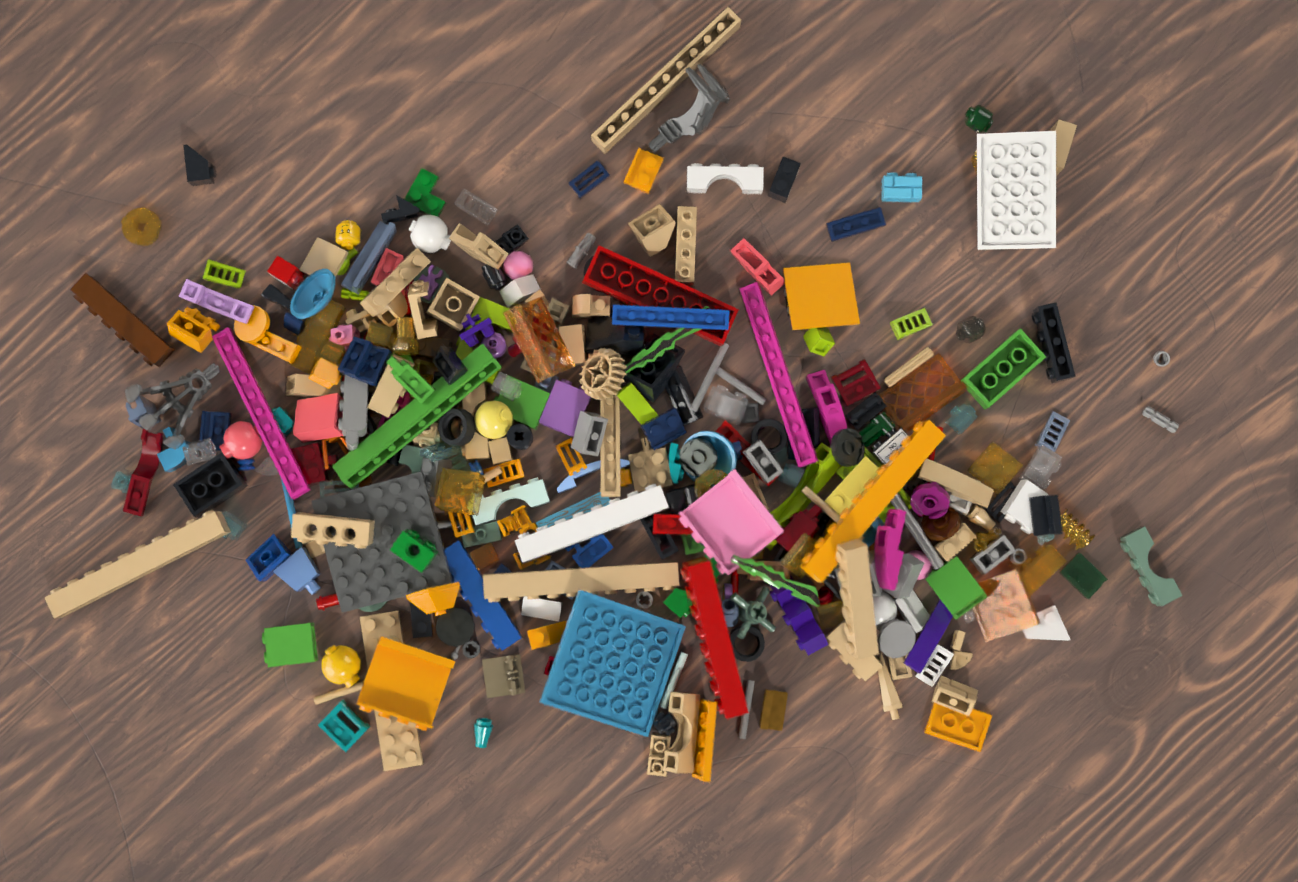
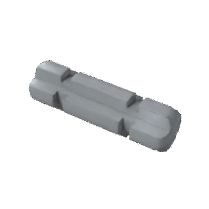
(1160, 419)

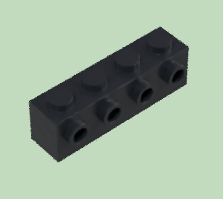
(1053, 342)

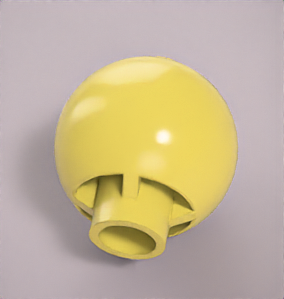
(493, 419)

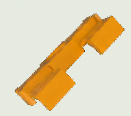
(520, 520)

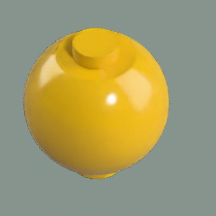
(341, 665)

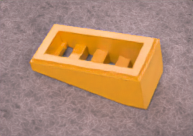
(517, 462)

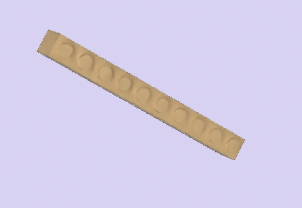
(666, 80)
(137, 564)
(587, 579)

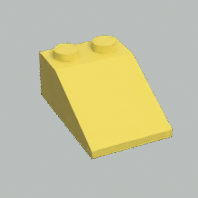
(852, 485)

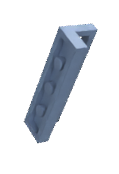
(369, 257)

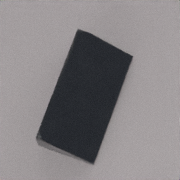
(449, 364)

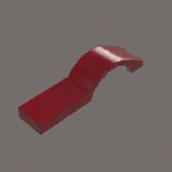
(145, 471)

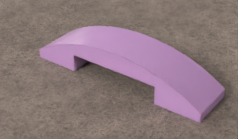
(216, 301)

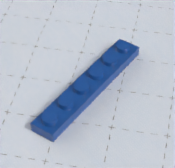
(670, 317)

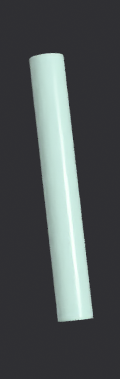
(673, 680)

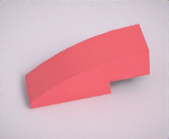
(757, 267)

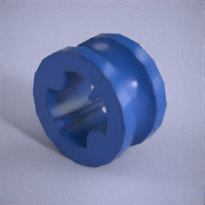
(246, 464)
(476, 467)

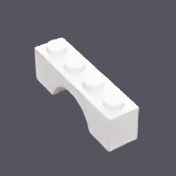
(748, 178)

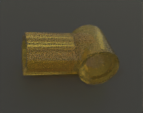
(405, 342)

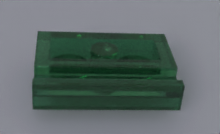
(1083, 575)

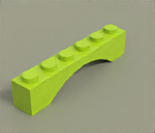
(815, 478)

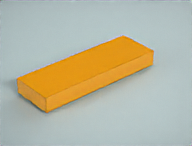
(278, 347)

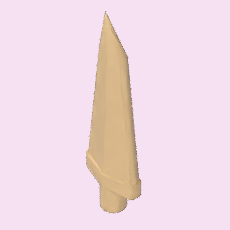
(889, 694)

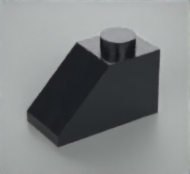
(198, 169)

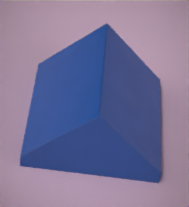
(268, 558)

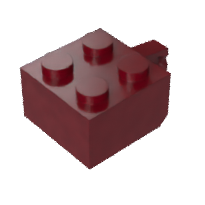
(312, 463)

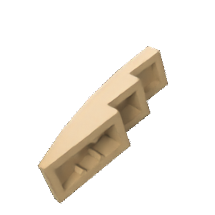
(956, 483)

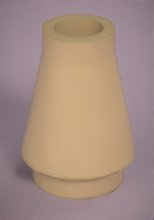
(980, 517)

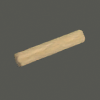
(908, 367)

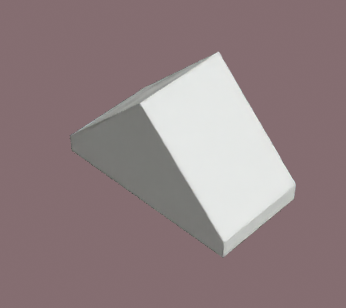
(519, 290)

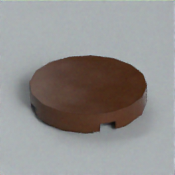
(942, 527)

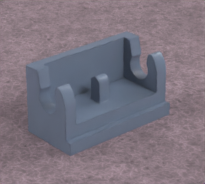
(143, 407)

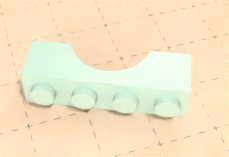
(533, 493)

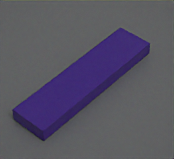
(928, 638)

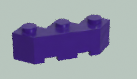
(800, 618)

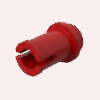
(327, 601)

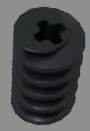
(520, 429)

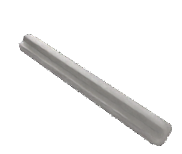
(918, 533)

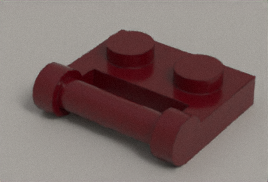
(859, 388)

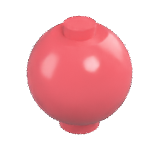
(241, 441)

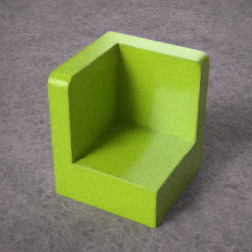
(819, 340)

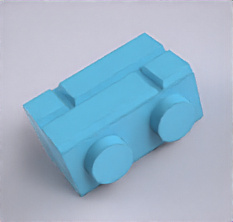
(901, 188)

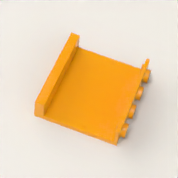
(404, 683)

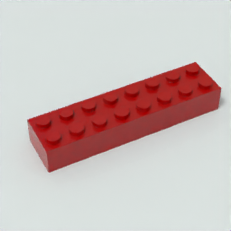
(645, 287)
(715, 637)

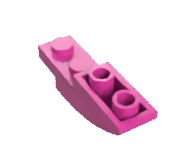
(828, 403)
(887, 556)

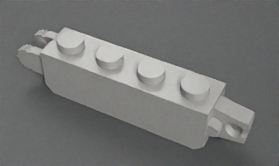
(354, 410)

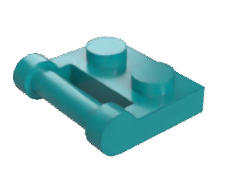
(339, 730)

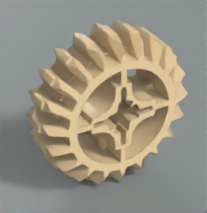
(599, 385)

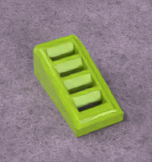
(215, 279)
(897, 330)

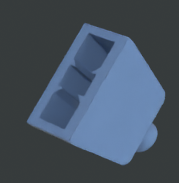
(299, 571)

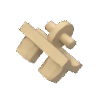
(360, 320)

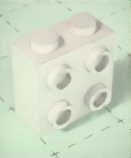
(1018, 507)

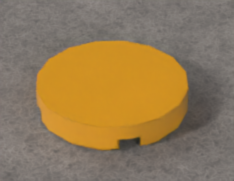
(255, 328)

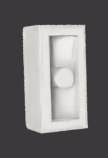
(541, 608)

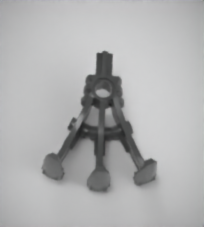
(699, 115)
(149, 420)

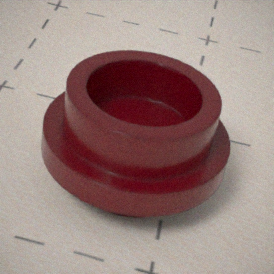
(825, 595)

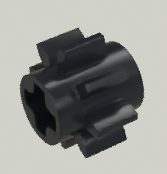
(665, 723)

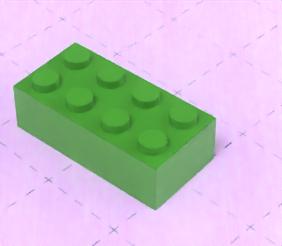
(1002, 369)

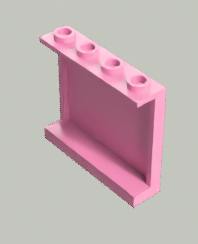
(730, 522)

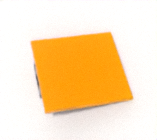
(820, 296)

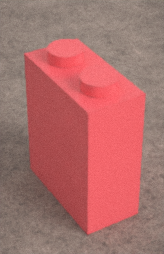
(318, 418)

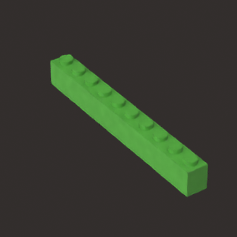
(414, 419)

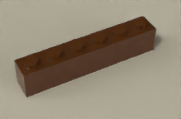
(120, 318)

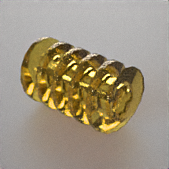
(1075, 531)

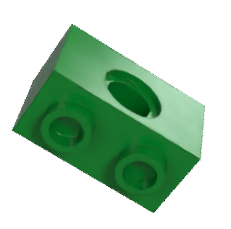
(403, 549)

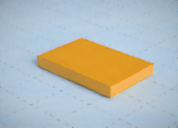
(958, 727)

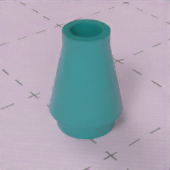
(482, 731)

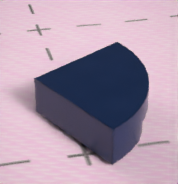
(737, 446)

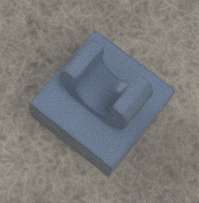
(547, 385)

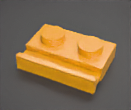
(643, 170)

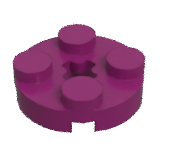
(934, 492)

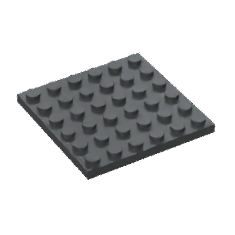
(375, 572)

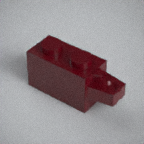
(799, 524)

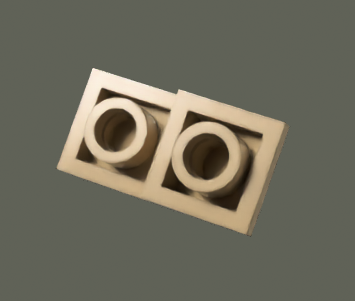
(658, 745)

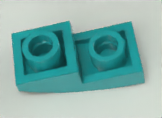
(675, 469)

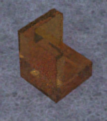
(484, 556)

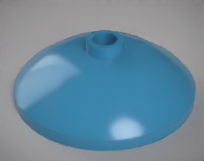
(313, 294)
(726, 453)

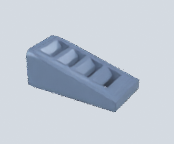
(1040, 441)

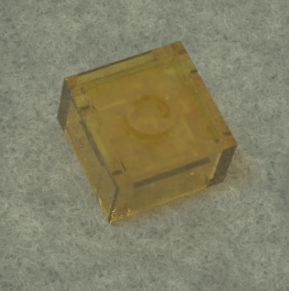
(460, 491)

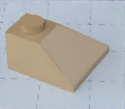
(653, 229)

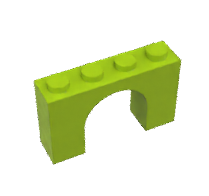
(485, 309)

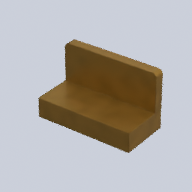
(773, 710)

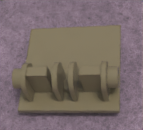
(503, 676)

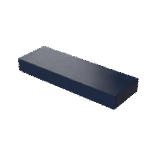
(856, 224)

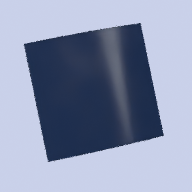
(364, 361)

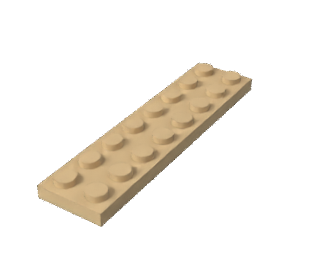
(397, 741)

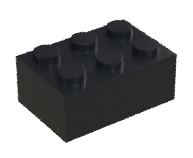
(210, 485)

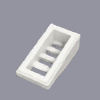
(944, 662)

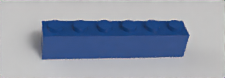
(471, 582)

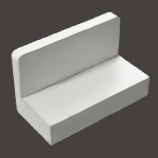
(912, 611)

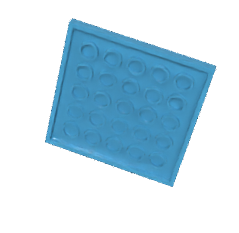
(612, 663)

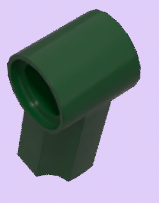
(878, 427)

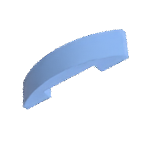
(569, 482)

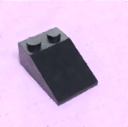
(620, 338)
(655, 375)

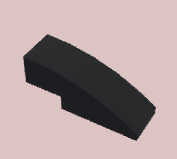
(662, 542)

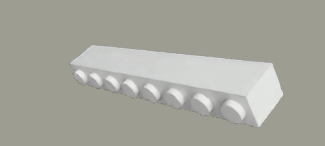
(591, 524)

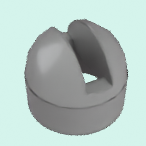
(1165, 358)
(1021, 552)

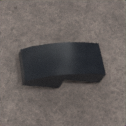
(512, 239)

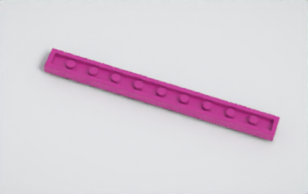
(778, 374)
(261, 413)

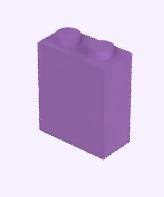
(564, 407)

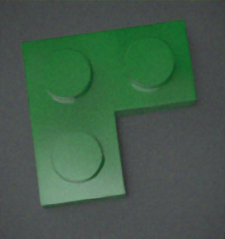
(421, 196)

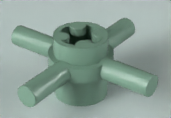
(752, 612)

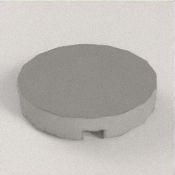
(896, 638)

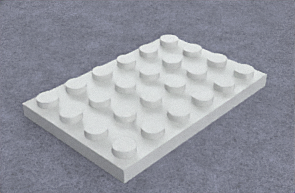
(1016, 190)

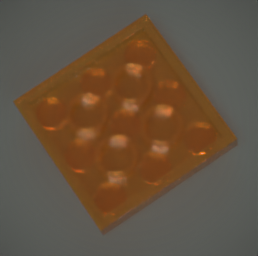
(1006, 606)

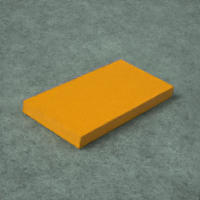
(705, 740)

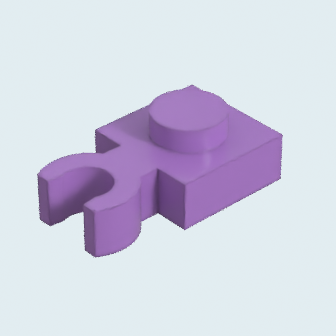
(432, 284)

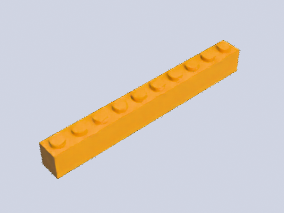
(873, 499)

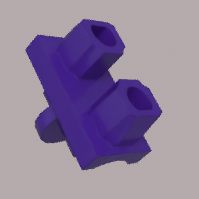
(469, 335)

